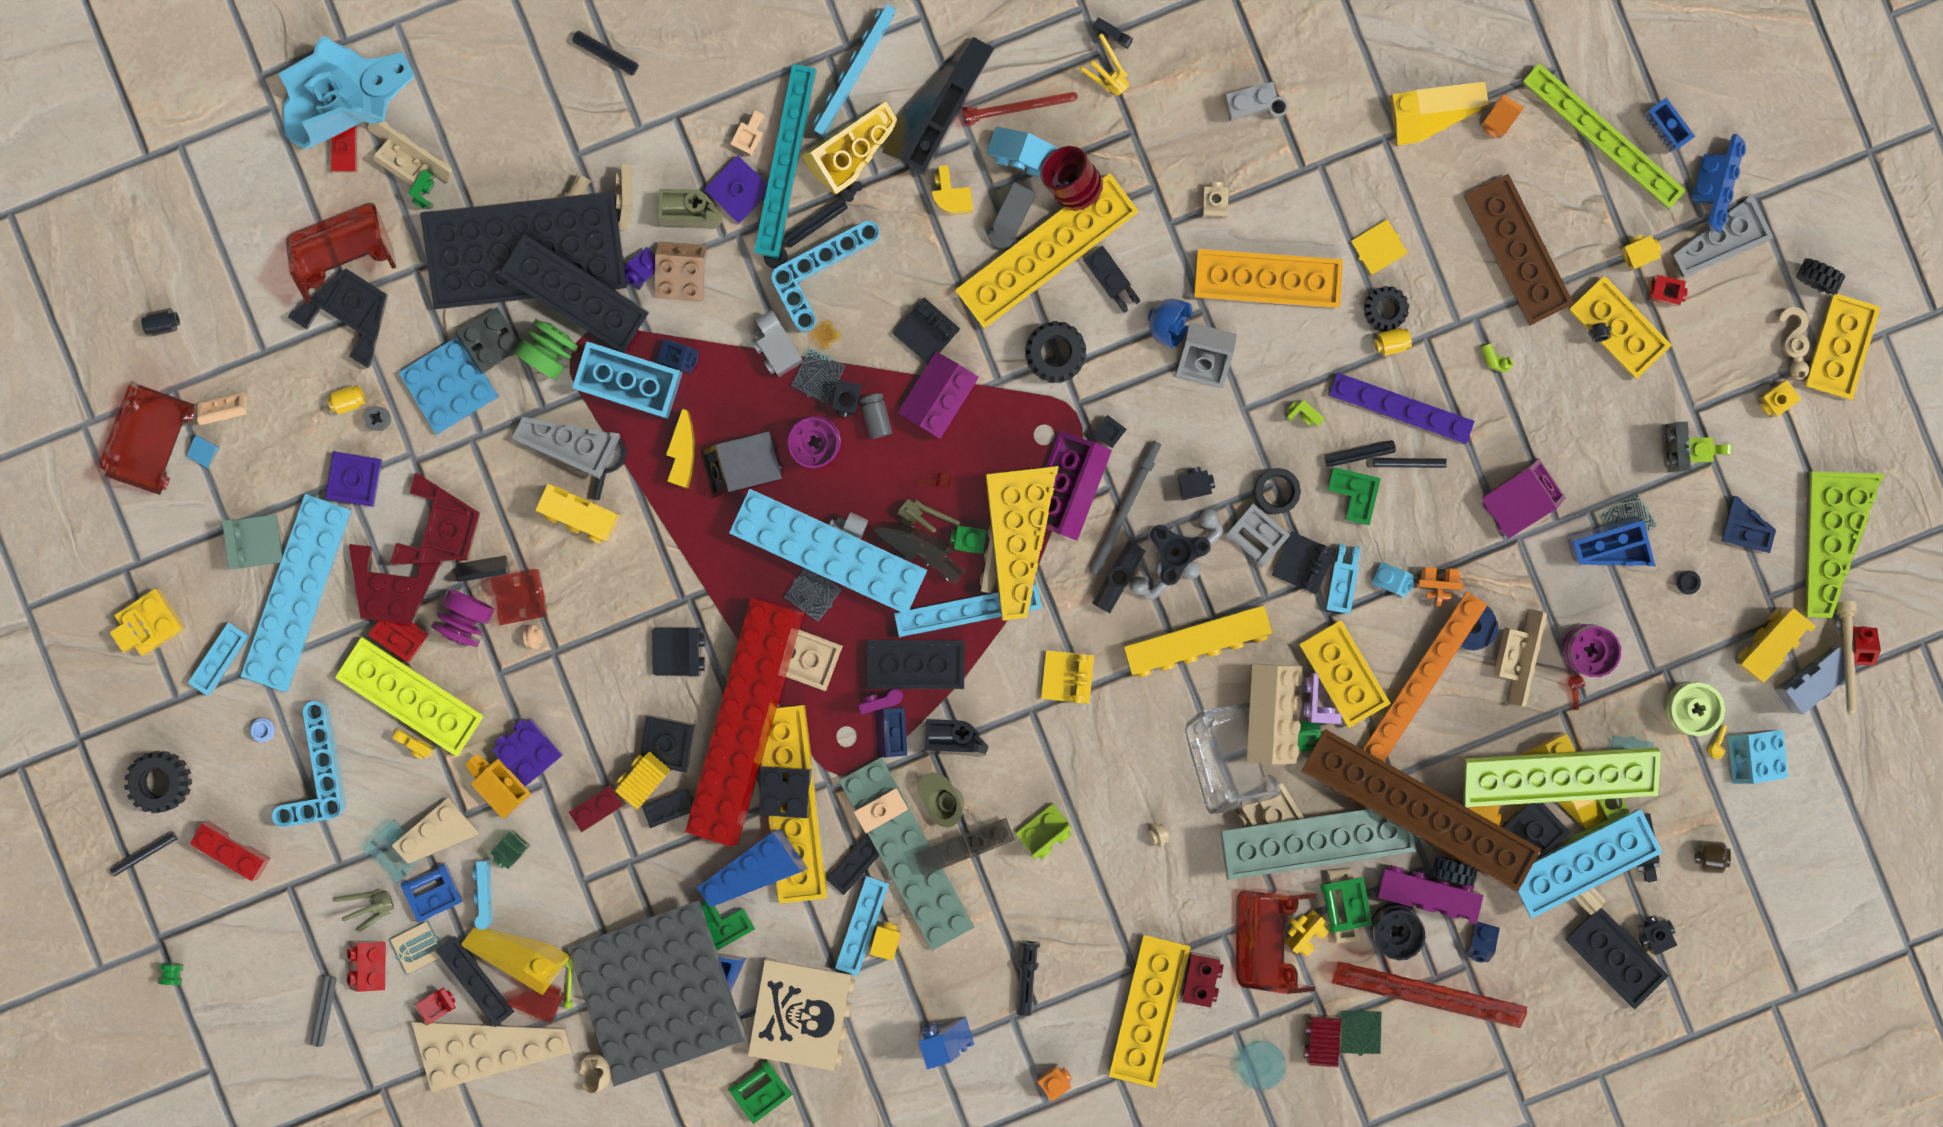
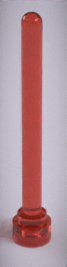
(973, 115)

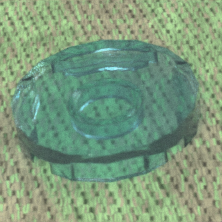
(1262, 1065)

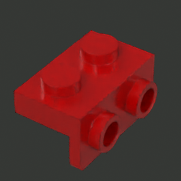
(366, 966)

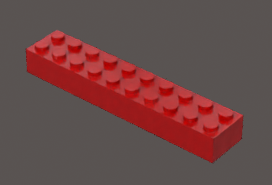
(744, 722)

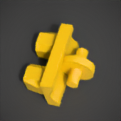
(1304, 930)

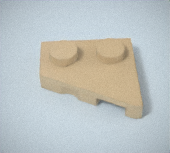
(624, 198)

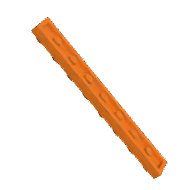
(1425, 676)

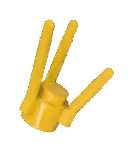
(1114, 81)

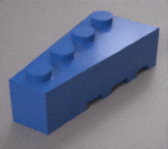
(758, 867)

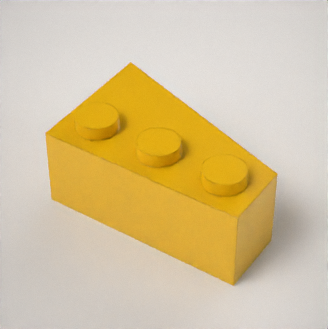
(577, 513)
(1773, 643)

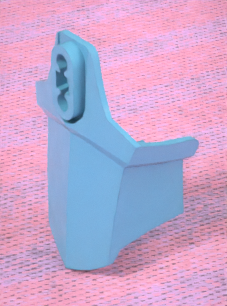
(338, 91)

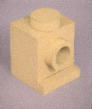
(1212, 209)

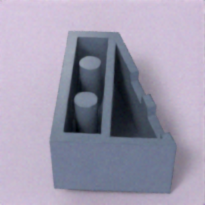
(1813, 682)

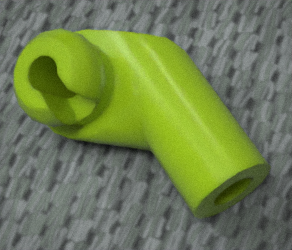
(1495, 361)

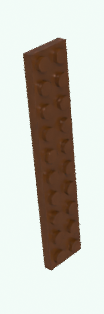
(1421, 810)

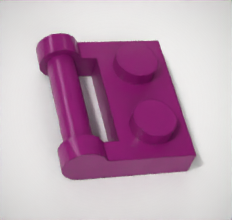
(874, 703)

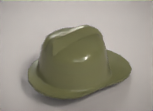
(941, 799)

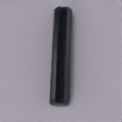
(605, 52)
(815, 222)
(1360, 453)

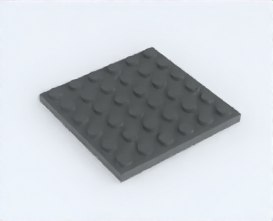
(657, 993)

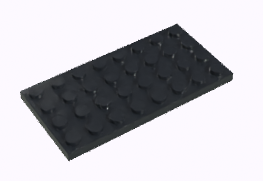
(473, 244)

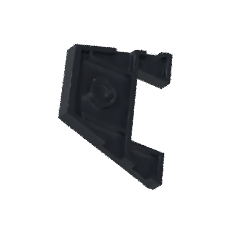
(353, 303)

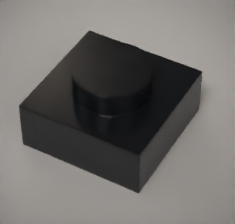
(1109, 431)

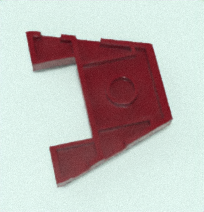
(448, 530)
(388, 596)

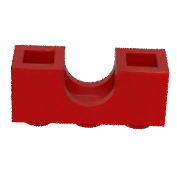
(239, 858)

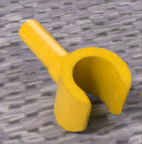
(1715, 749)

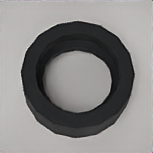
(1295, 488)

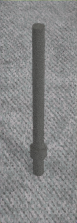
(1146, 465)

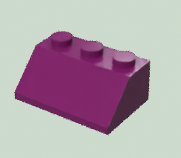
(938, 394)

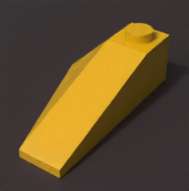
(1432, 110)
(1585, 812)
(523, 958)

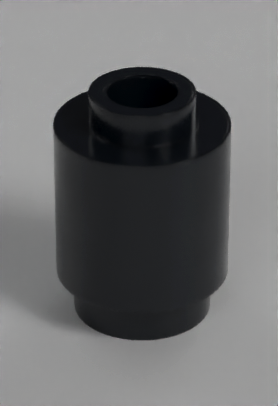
(160, 322)

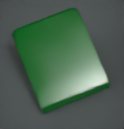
(1308, 735)

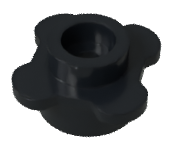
(849, 194)

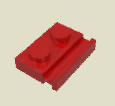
(399, 638)

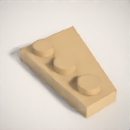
(434, 833)

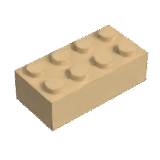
(1274, 714)

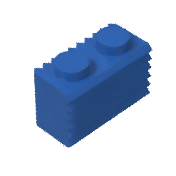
(1669, 125)

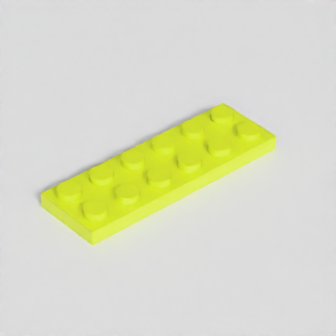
(409, 696)

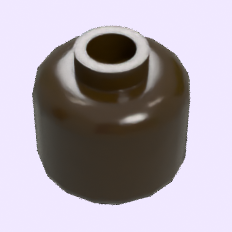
(1713, 857)

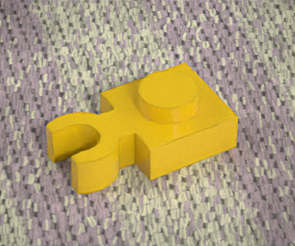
(418, 747)

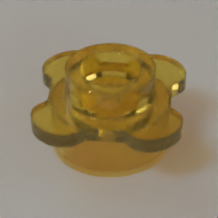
(826, 341)

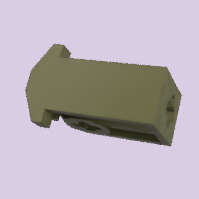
(677, 209)

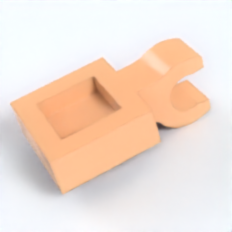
(747, 136)

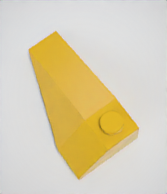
(845, 153)

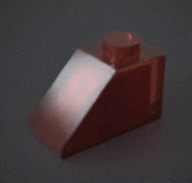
(540, 1006)

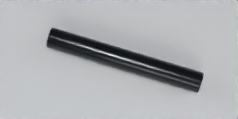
(1410, 462)
(143, 854)

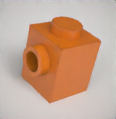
(1055, 1081)

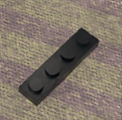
(474, 981)

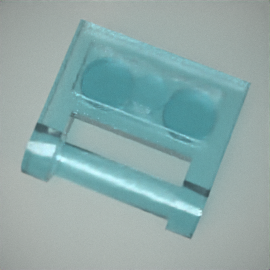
(388, 837)

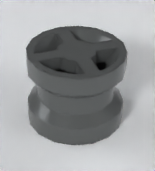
(382, 420)

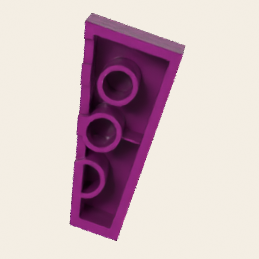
(1429, 894)

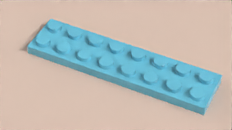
(828, 551)
(296, 593)

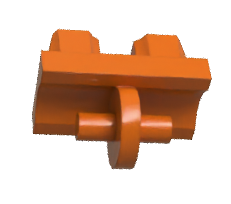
(1428, 580)

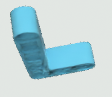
(818, 266)
(320, 772)

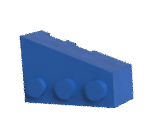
(942, 1042)

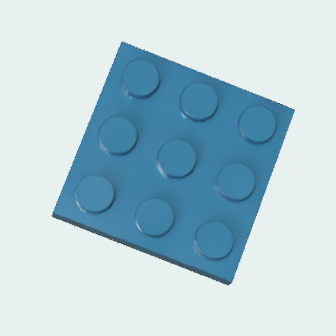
(448, 386)

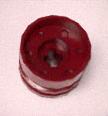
(1071, 178)

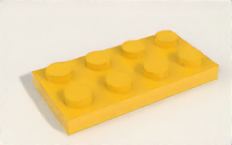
(1633, 338)
(1842, 346)
(1344, 673)

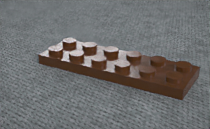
(1518, 249)

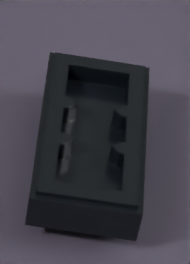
(668, 808)

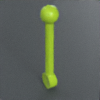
(568, 1003)

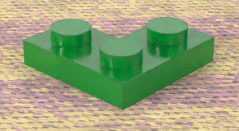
(1362, 490)
(728, 929)

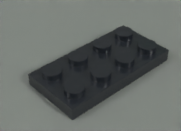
(915, 664)
(1616, 957)

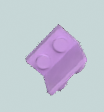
(1324, 714)

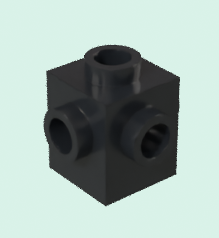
(1663, 940)

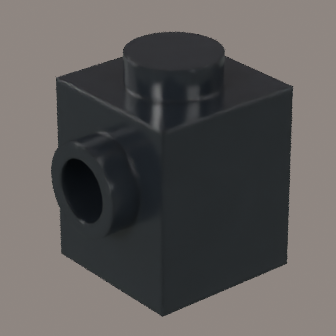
(1195, 483)

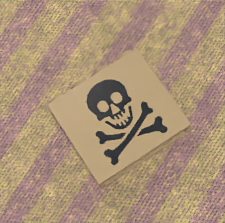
(801, 1015)

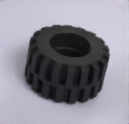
(1070, 336)
(138, 785)

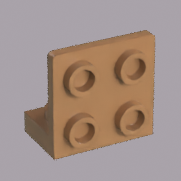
(680, 271)

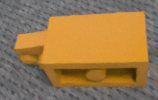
(497, 785)

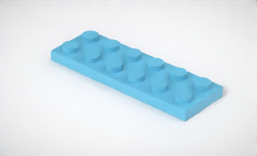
(1588, 862)

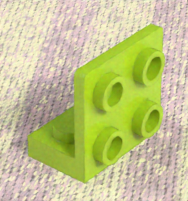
(1044, 832)

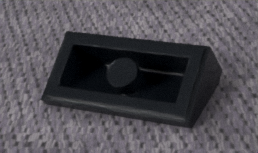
(483, 568)

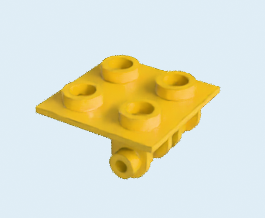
(1067, 677)

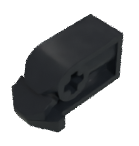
(941, 738)

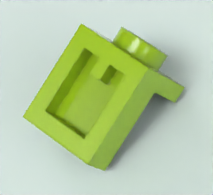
(1309, 414)

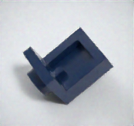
(1483, 942)

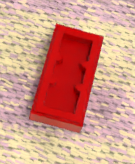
(344, 151)

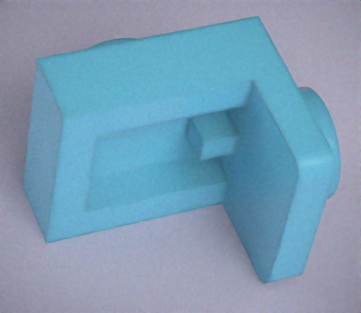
(1393, 579)

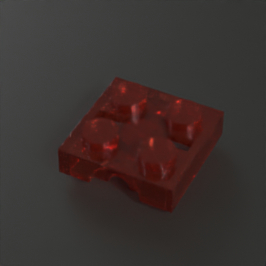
(513, 598)

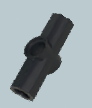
(1126, 562)

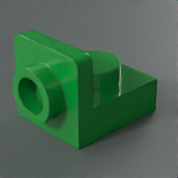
(422, 185)
(968, 539)

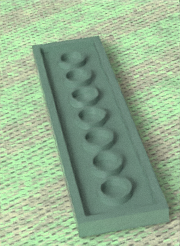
(1311, 843)
(928, 896)

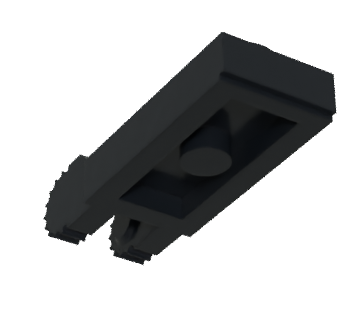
(1110, 277)

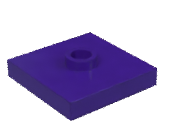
(738, 189)
(353, 479)

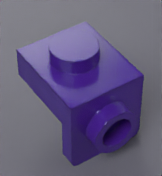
(640, 268)

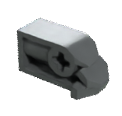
(1011, 217)

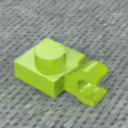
(1703, 449)

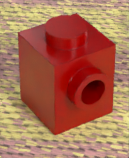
(1866, 645)

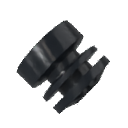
(1404, 943)

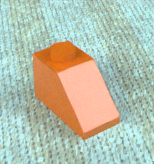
(1501, 117)

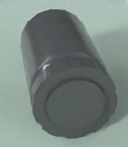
(875, 416)

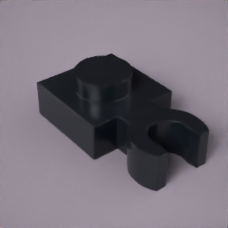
(1111, 33)

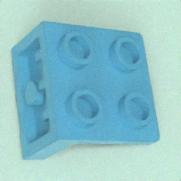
(1757, 757)

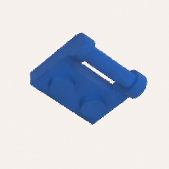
(435, 900)

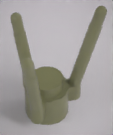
(911, 512)
(381, 903)

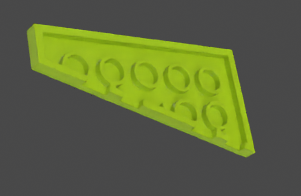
(1835, 526)

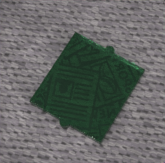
(1360, 1032)

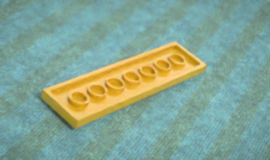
(1044, 254)
(790, 747)

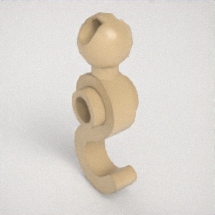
(1796, 344)

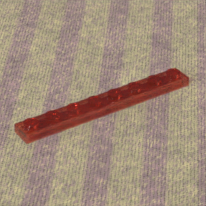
(1429, 994)

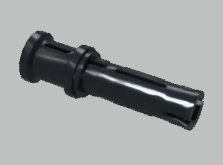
(1027, 967)

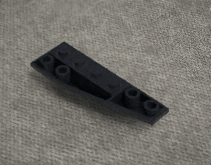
(936, 109)

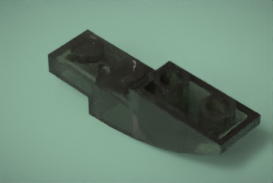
(914, 542)
(964, 846)

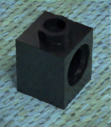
(846, 387)

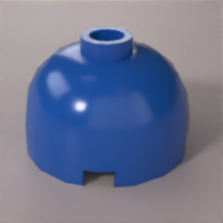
(1169, 320)

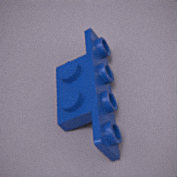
(1717, 181)

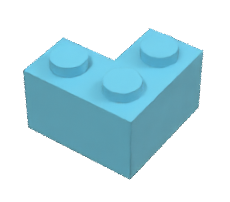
(1019, 149)

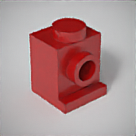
(1677, 288)

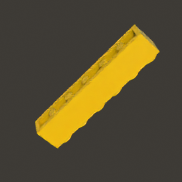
(1198, 640)

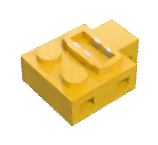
(147, 624)

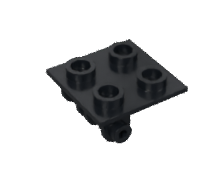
(926, 330)
(1303, 562)

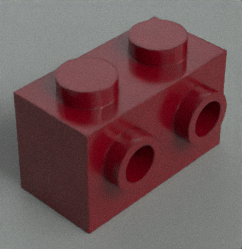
(1201, 979)

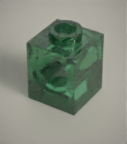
(509, 850)

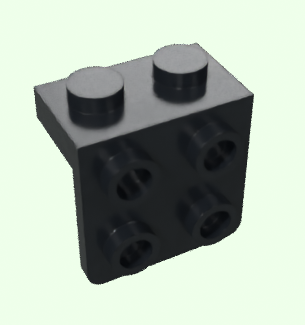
(677, 651)

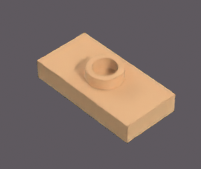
(221, 408)
(881, 810)

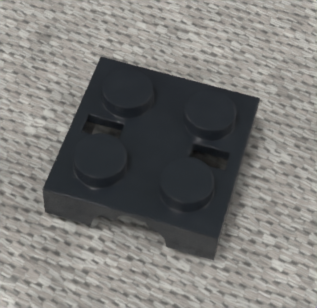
(791, 791)

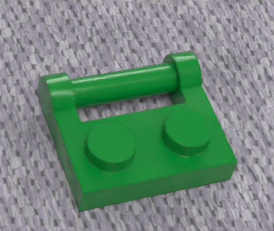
(1354, 903)
(766, 1097)

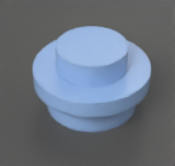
(262, 730)

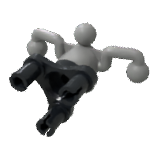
(1172, 567)

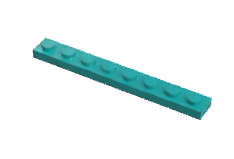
(785, 161)

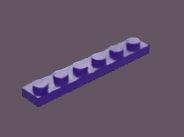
(1401, 408)

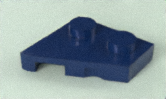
(1747, 528)

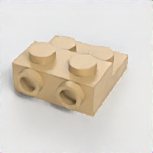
(1270, 811)

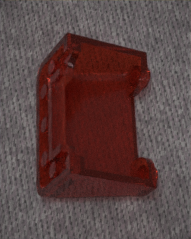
(144, 437)

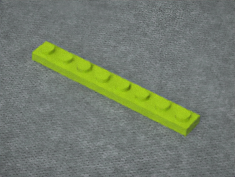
(1603, 136)

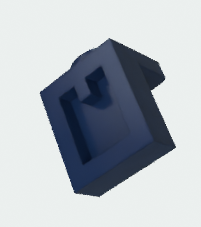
(678, 356)

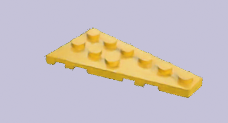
(1018, 525)

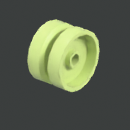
(1707, 715)

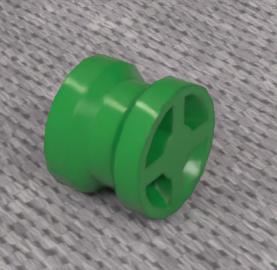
(170, 973)

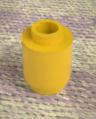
(1393, 341)
(346, 399)

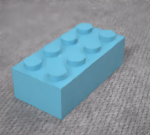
(627, 380)

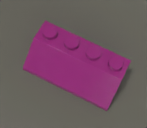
(1076, 482)

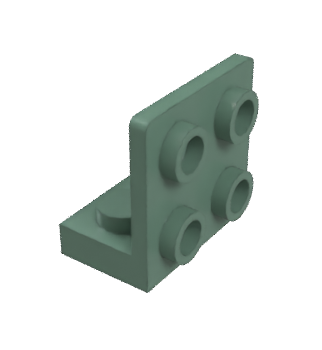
(252, 541)

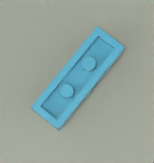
(219, 659)

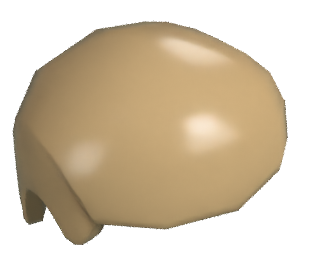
(596, 1073)

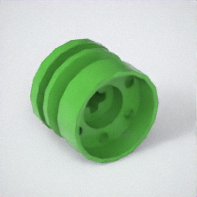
(545, 349)

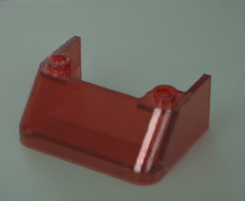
(335, 243)
(1261, 940)

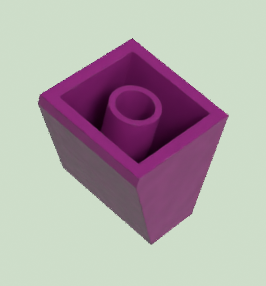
(1523, 499)

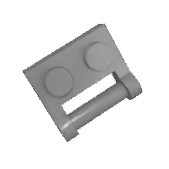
(1263, 529)

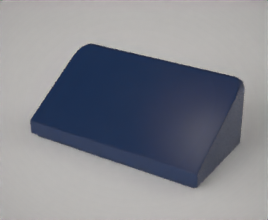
(891, 732)

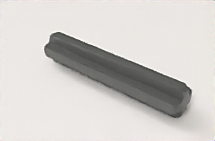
(323, 1010)

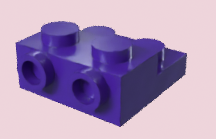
(527, 751)

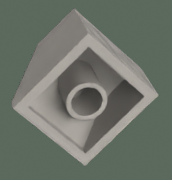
(1206, 355)

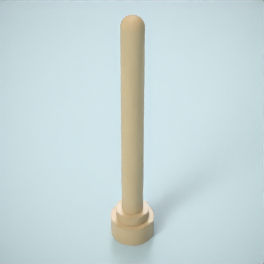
(1847, 612)

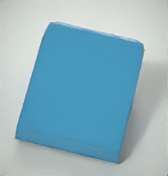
(202, 451)

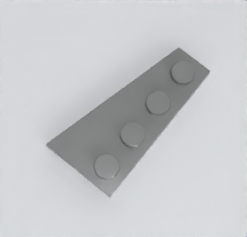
(1741, 232)
(577, 447)

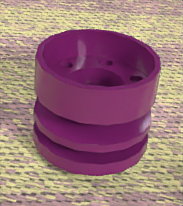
(809, 455)
(462, 618)
(1605, 651)

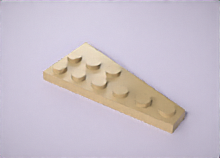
(474, 1051)

